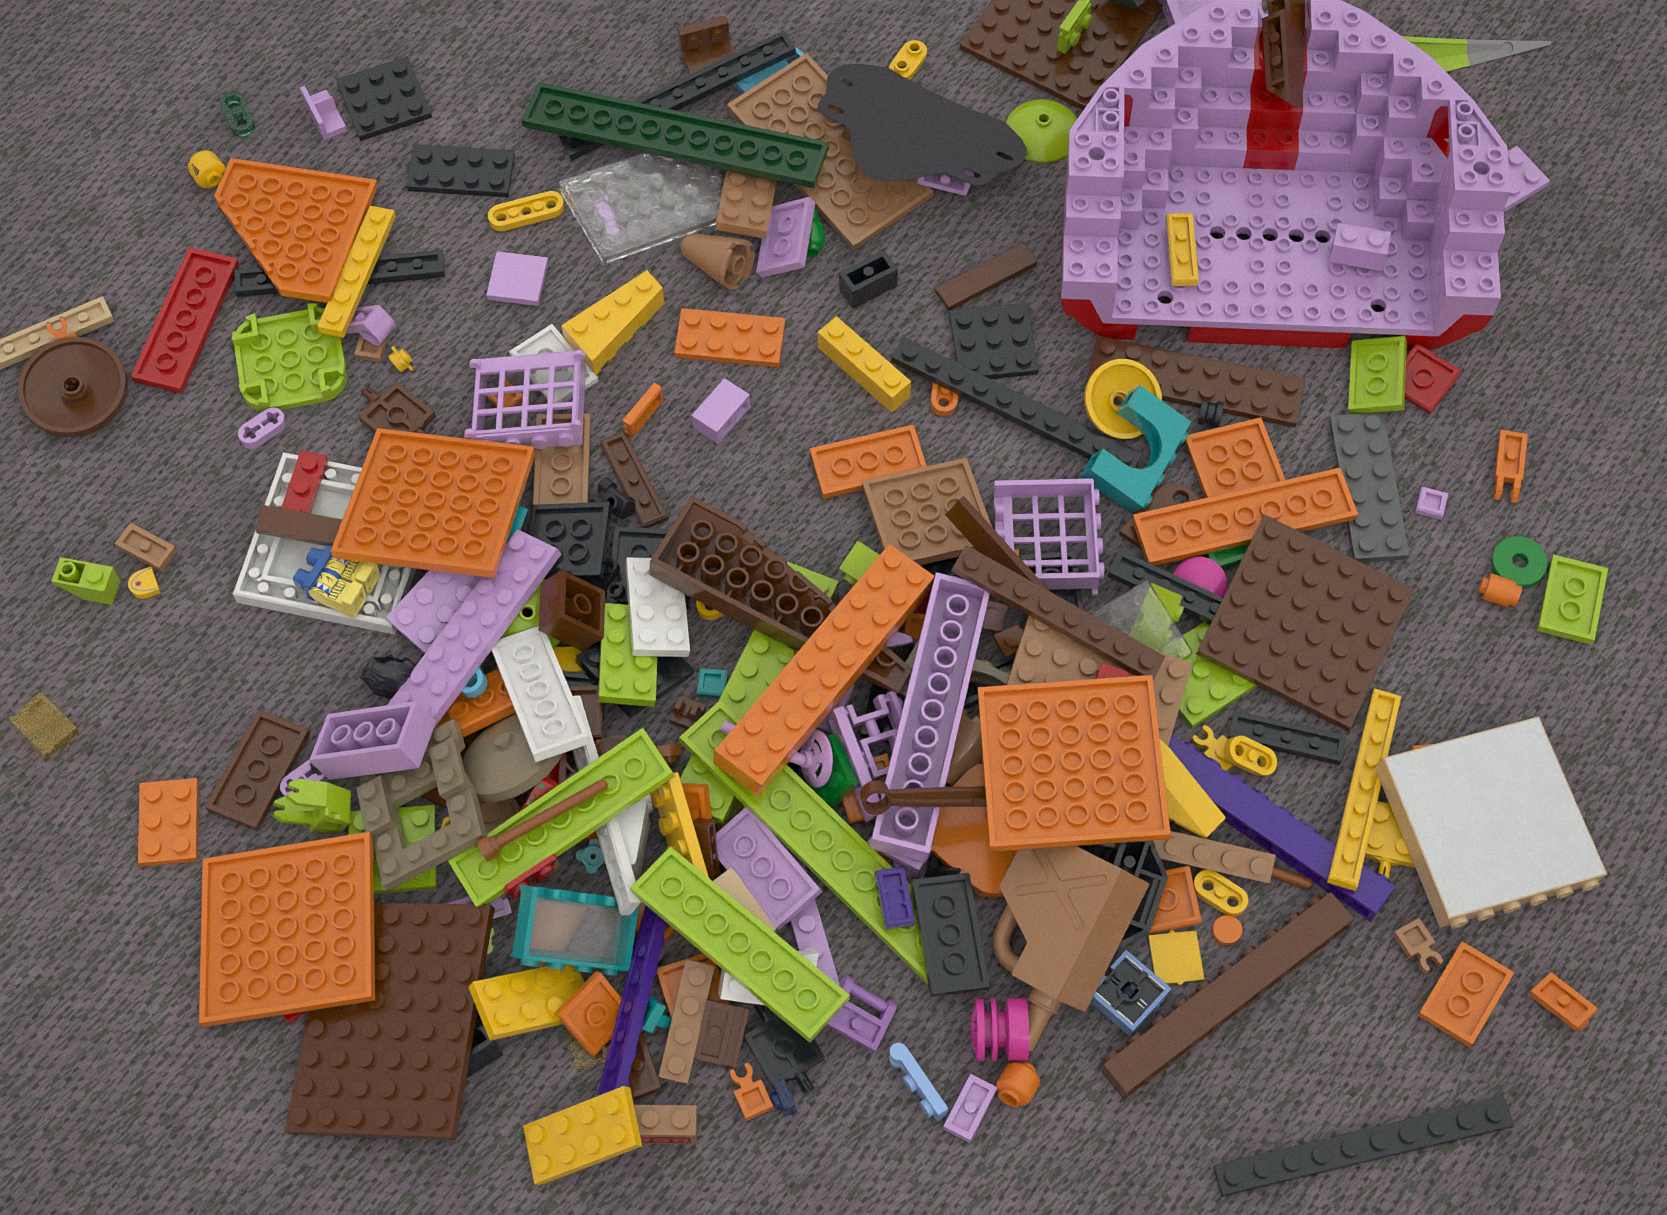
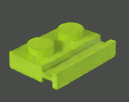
(1072, 26)

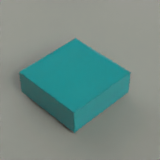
(711, 682)

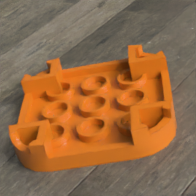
(964, 842)

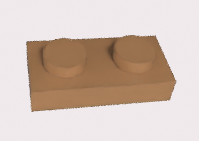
(146, 547)

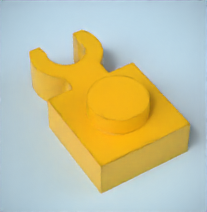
(1214, 747)

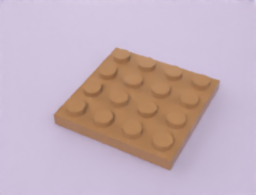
(913, 506)

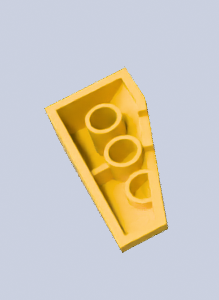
(1186, 799)

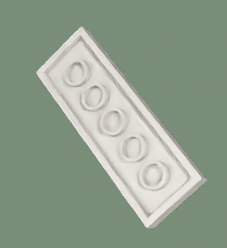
(540, 694)

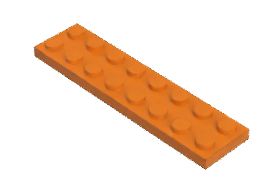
(1233, 517)

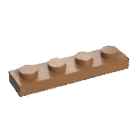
(686, 1022)

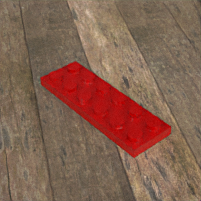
(185, 320)

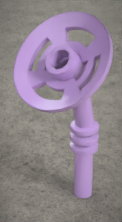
(808, 758)

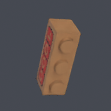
(667, 1124)

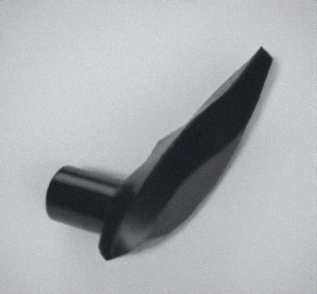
(935, 870)

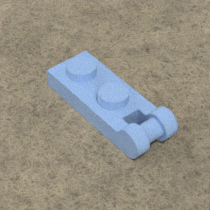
(917, 1081)

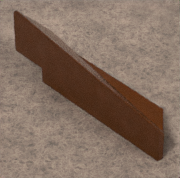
(1285, 49)

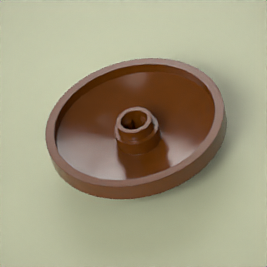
(72, 387)

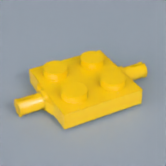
(1386, 841)

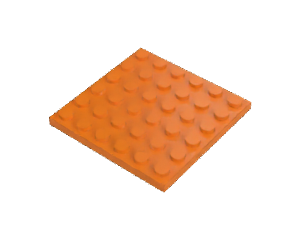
(434, 503)
(1072, 763)
(287, 929)

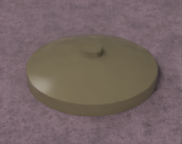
(502, 762)

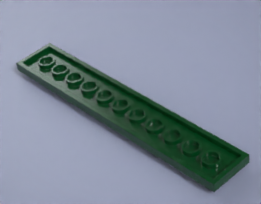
(676, 134)

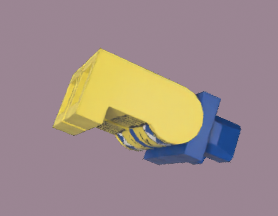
(337, 581)

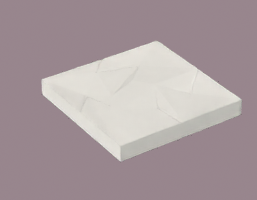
(273, 561)

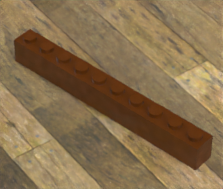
(1227, 995)

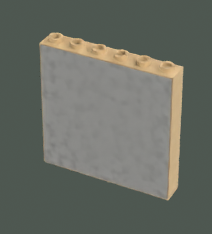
(1490, 822)

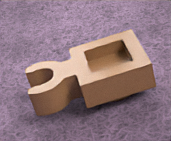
(1417, 941)

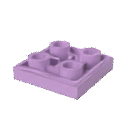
(517, 278)

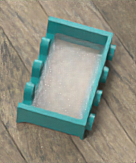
(573, 930)

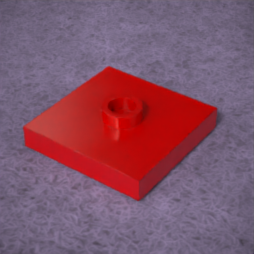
(1428, 378)

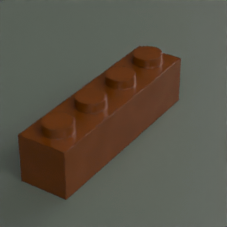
(707, 841)

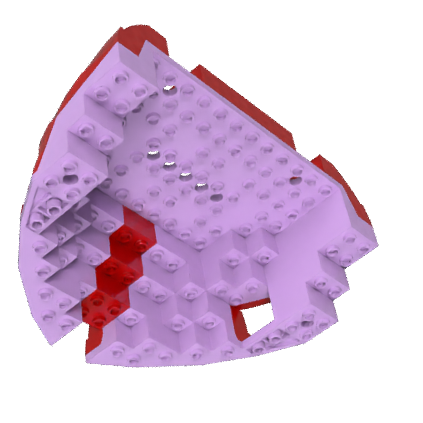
(1203, 136)

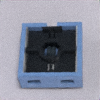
(1129, 993)

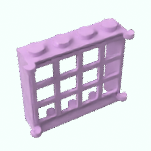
(536, 436)
(1060, 488)

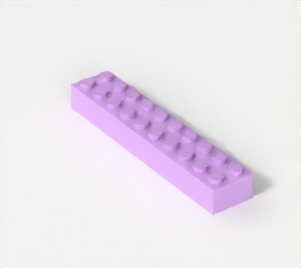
(931, 712)

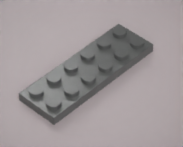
(1368, 469)

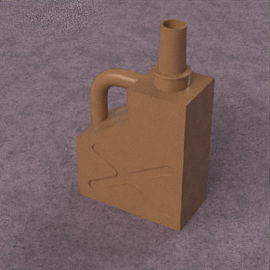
(1073, 922)

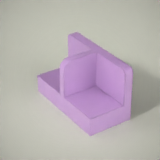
(324, 113)

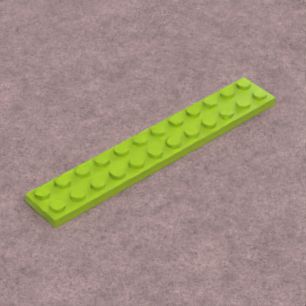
(813, 836)

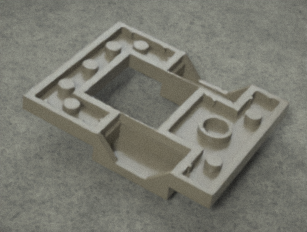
(385, 792)

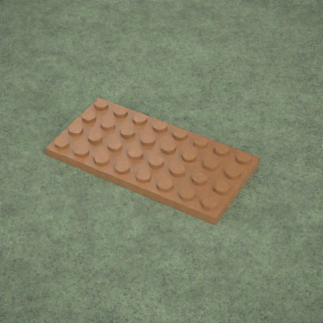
(844, 194)

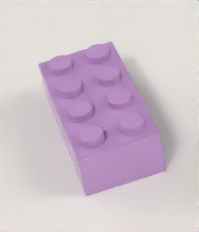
(373, 740)

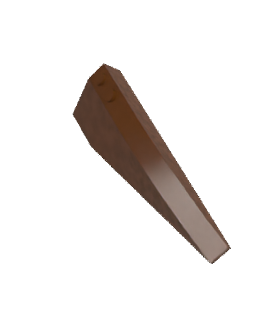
(742, 578)

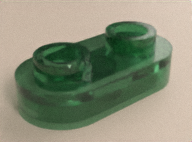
(237, 115)

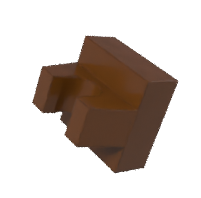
(686, 712)

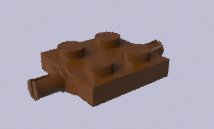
(395, 410)

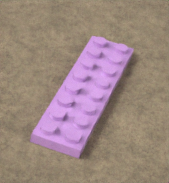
(477, 625)

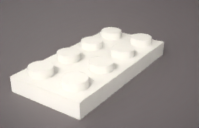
(655, 613)

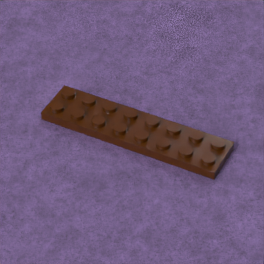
(1190, 378)

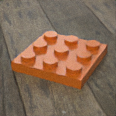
(1233, 458)

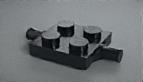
(782, 1050)

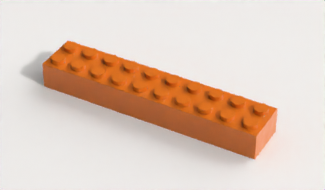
(823, 670)

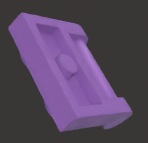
(859, 1024)

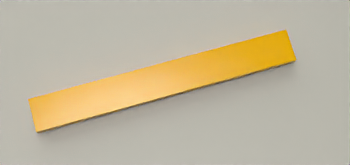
(1363, 790)

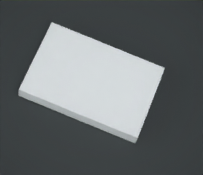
(551, 341)

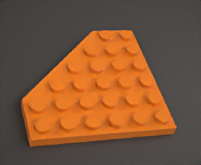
(295, 222)

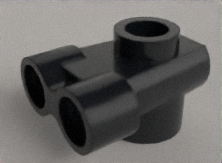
(622, 505)

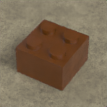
(571, 610)

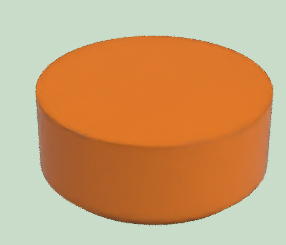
(1227, 930)

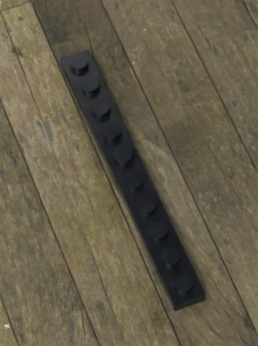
(704, 82)
(1009, 403)
(1363, 1146)

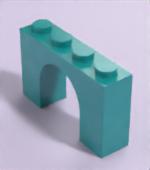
(1164, 432)

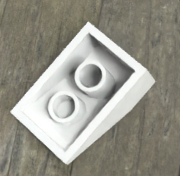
(635, 829)

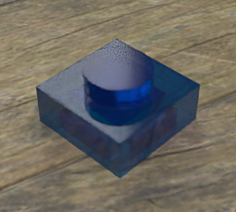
(782, 1098)

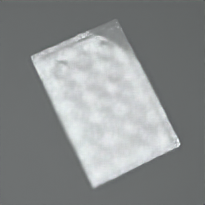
(642, 202)

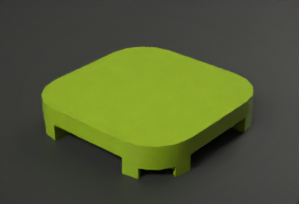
(288, 361)

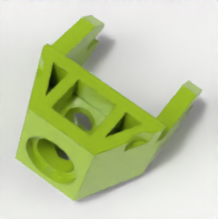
(315, 805)

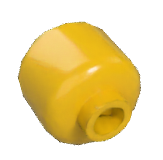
(205, 168)

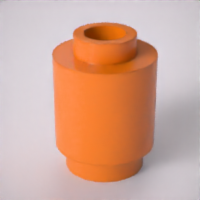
(1500, 590)

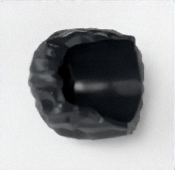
(387, 674)

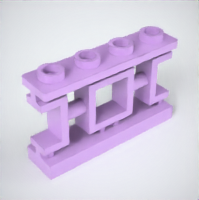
(841, 722)

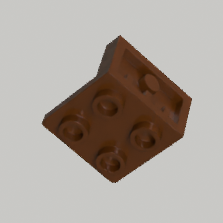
(705, 43)

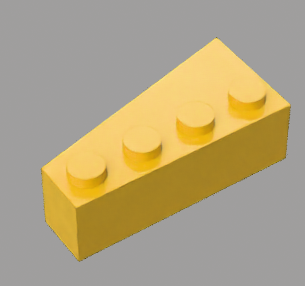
(614, 320)

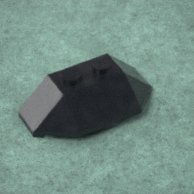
(1145, 863)

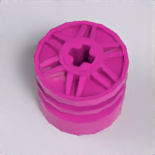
(1001, 1029)

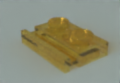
(44, 725)

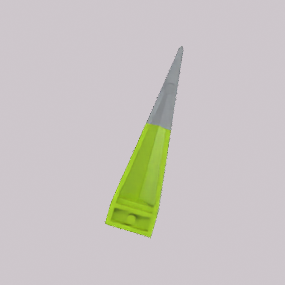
(1461, 53)

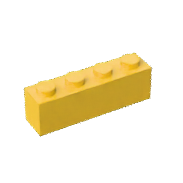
(864, 364)

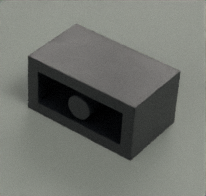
(868, 279)

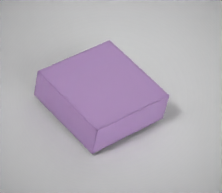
(1431, 503)

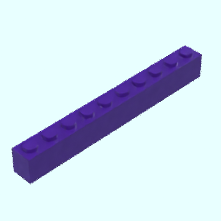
(1279, 831)

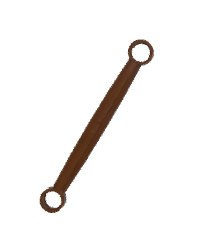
(921, 797)

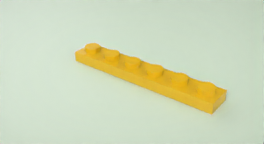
(357, 271)

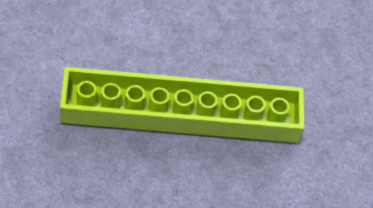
(753, 674)

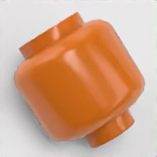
(1017, 1084)

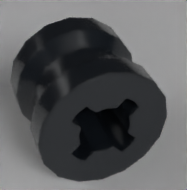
(1210, 413)

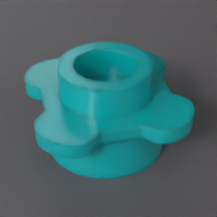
(584, 856)

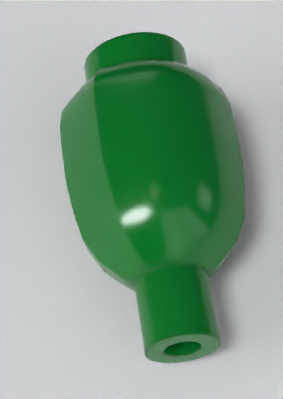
(817, 236)

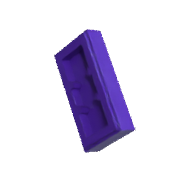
(894, 898)

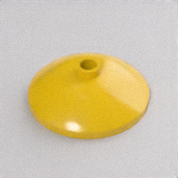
(1113, 381)

